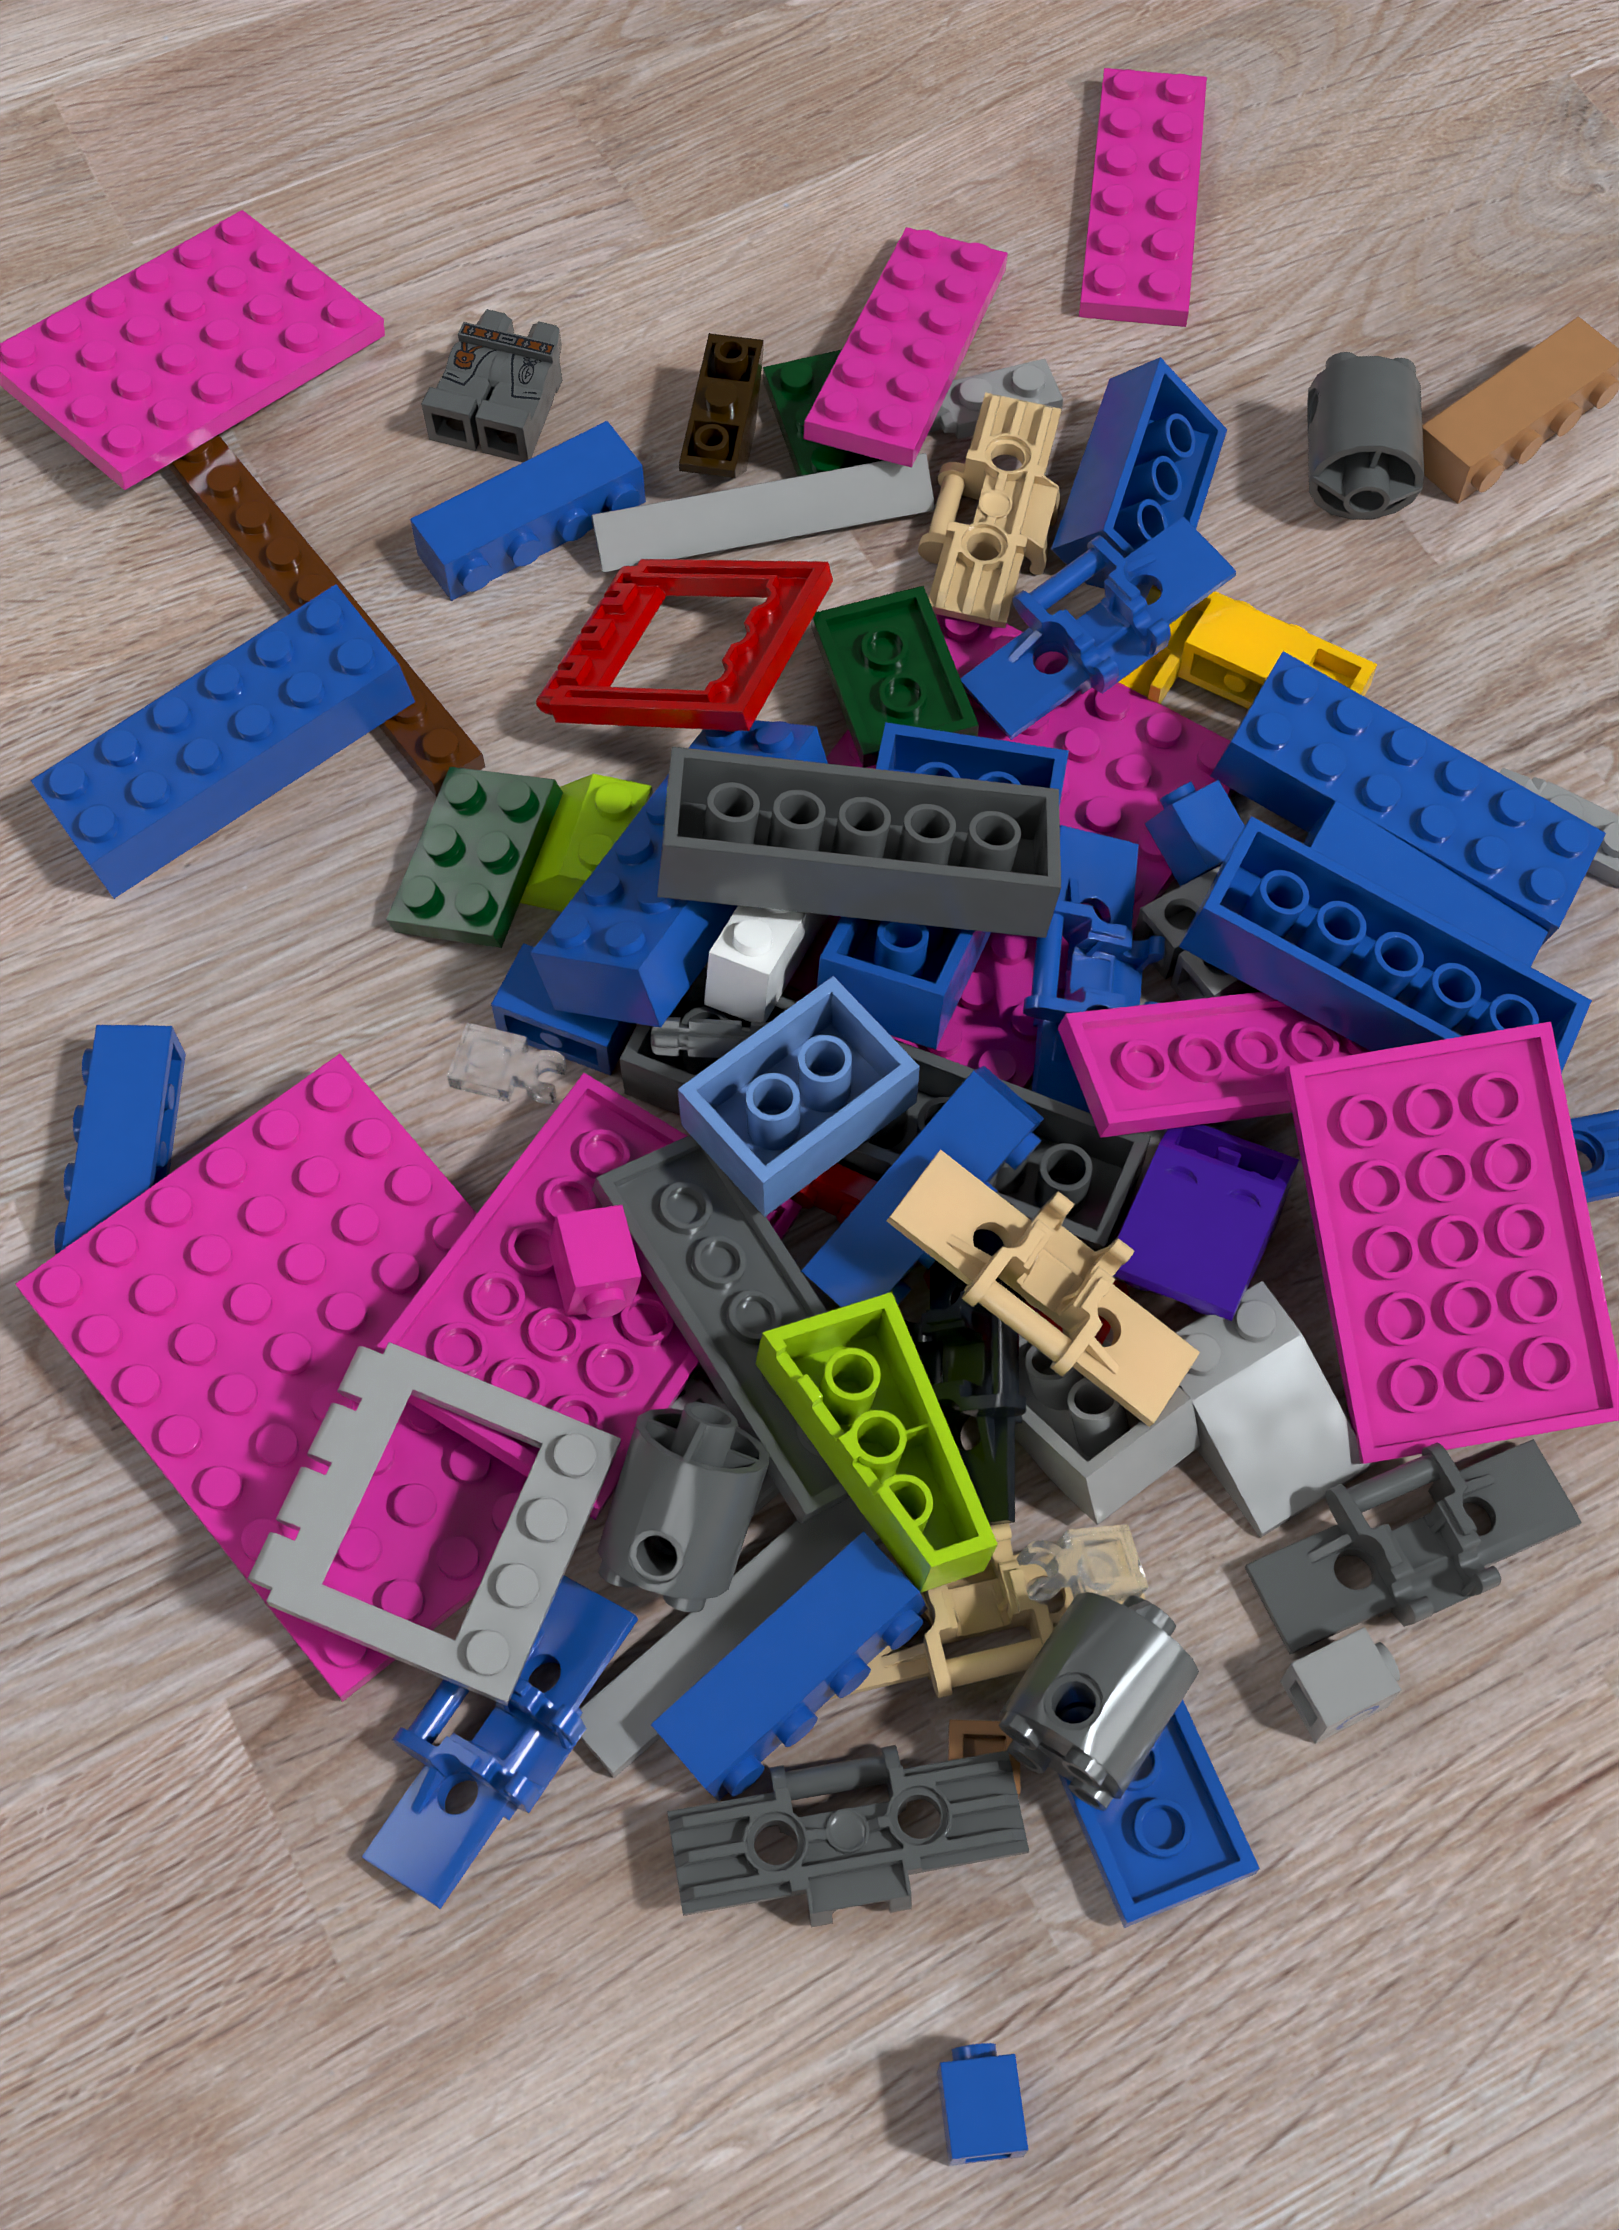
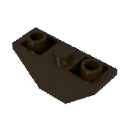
(724, 407)

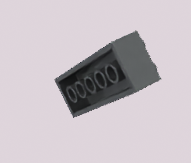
(860, 843)

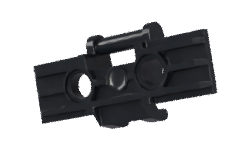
(975, 1373)

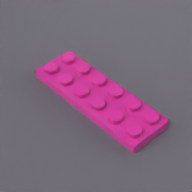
(1144, 198)
(906, 347)
(1192, 1060)

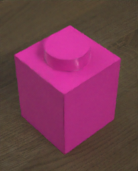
(594, 1261)

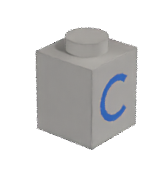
(1342, 1684)

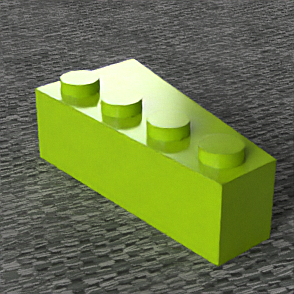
(880, 1429)

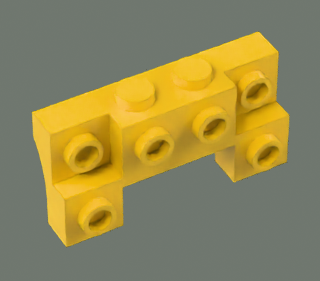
(1233, 649)

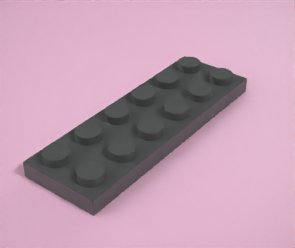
(723, 1286)

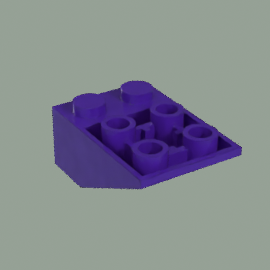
(1204, 1217)

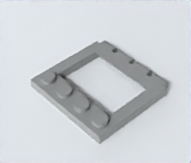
(528, 1557)

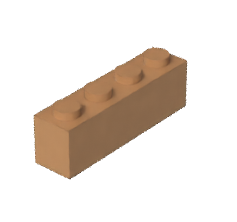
(1520, 410)

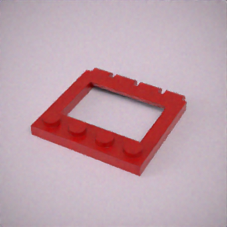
(581, 685)

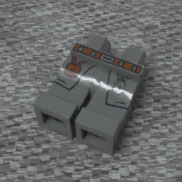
(496, 385)

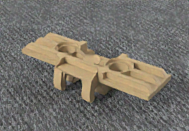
(1013, 514)
(1053, 1275)
(971, 1609)

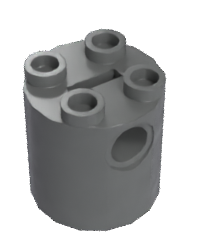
(1365, 436)
(682, 1504)
(1099, 1695)

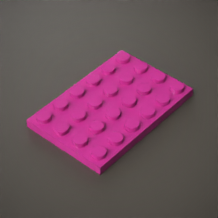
(184, 348)
(1455, 1242)
(499, 1306)

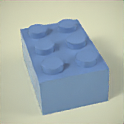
(798, 1095)

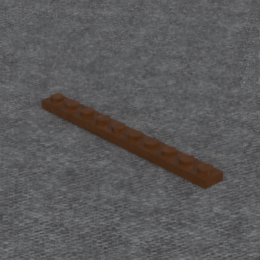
(294, 576)

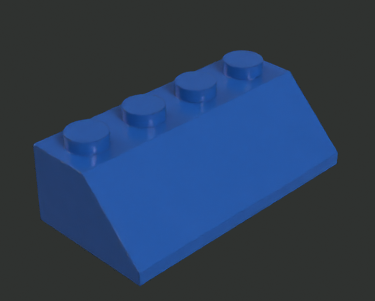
(1141, 465)

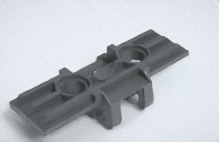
(1422, 1562)
(851, 1852)

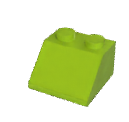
(582, 832)

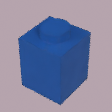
(1195, 829)
(981, 2105)

